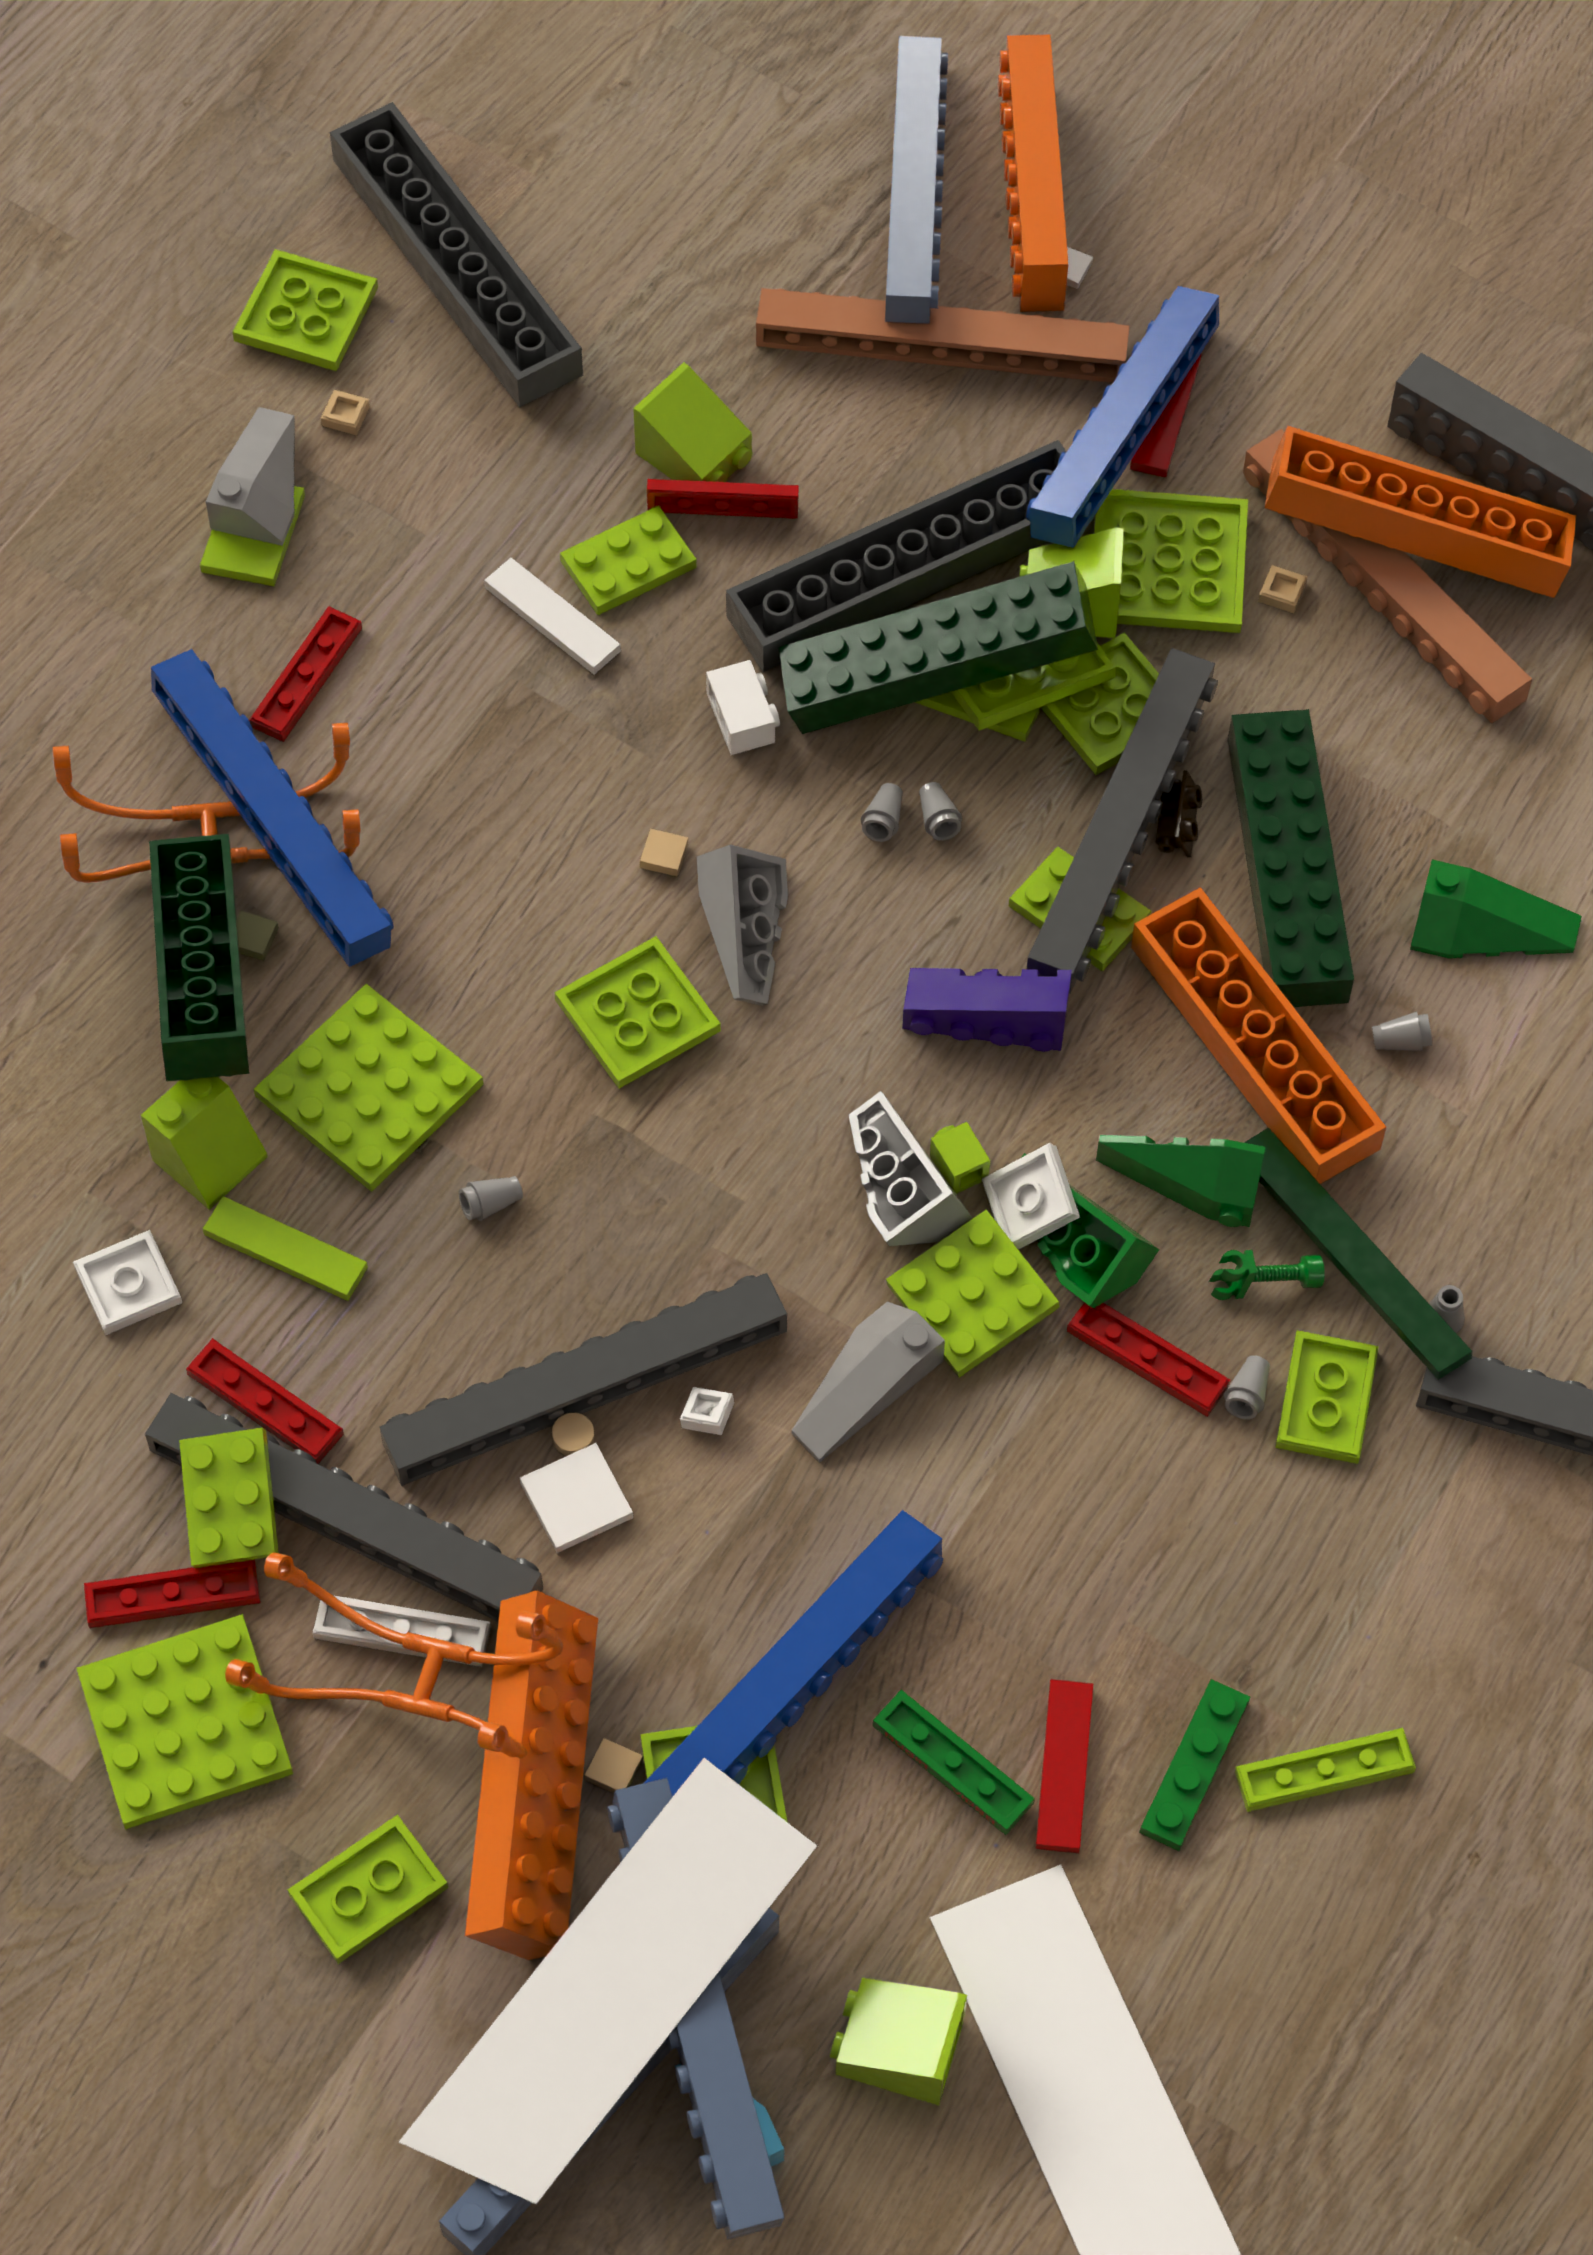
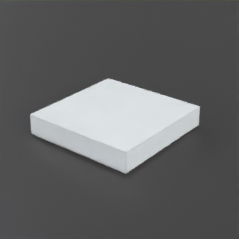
(1031, 1196)
(127, 1282)
(576, 1498)

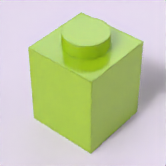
(959, 1156)

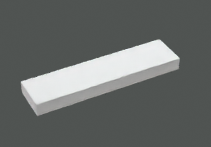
(552, 616)
(337, 1628)

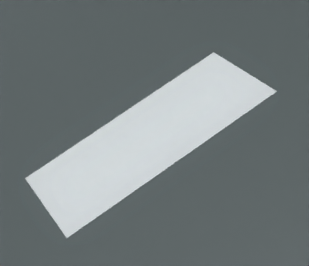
(612, 1987)
(1080, 2073)

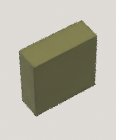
(255, 934)

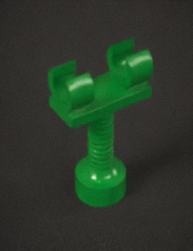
(1308, 1271)

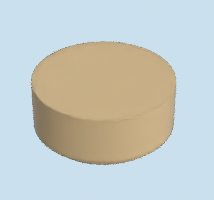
(572, 1433)

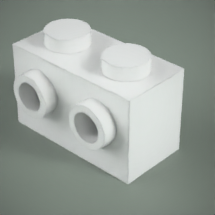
(741, 707)

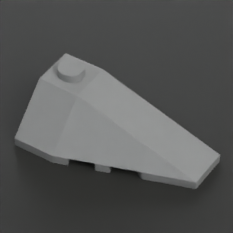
(257, 481)
(743, 905)
(902, 1184)
(872, 1371)

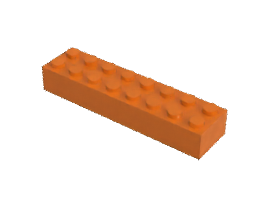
(1033, 173)
(1421, 512)
(1257, 1036)
(532, 1802)

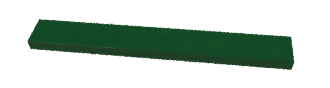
(1359, 1259)

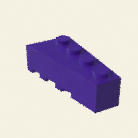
(989, 1006)

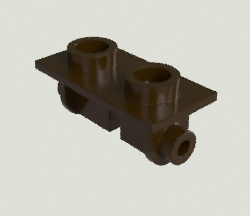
(1182, 827)

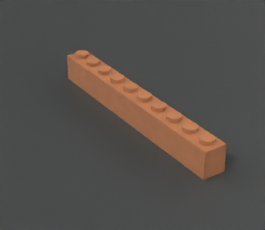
(951, 338)
(1413, 605)

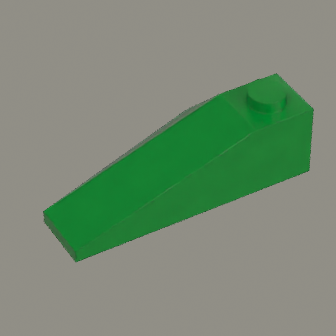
(1479, 914)
(1209, 1180)
(1096, 1253)

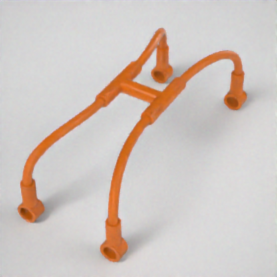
(205, 812)
(490, 1735)

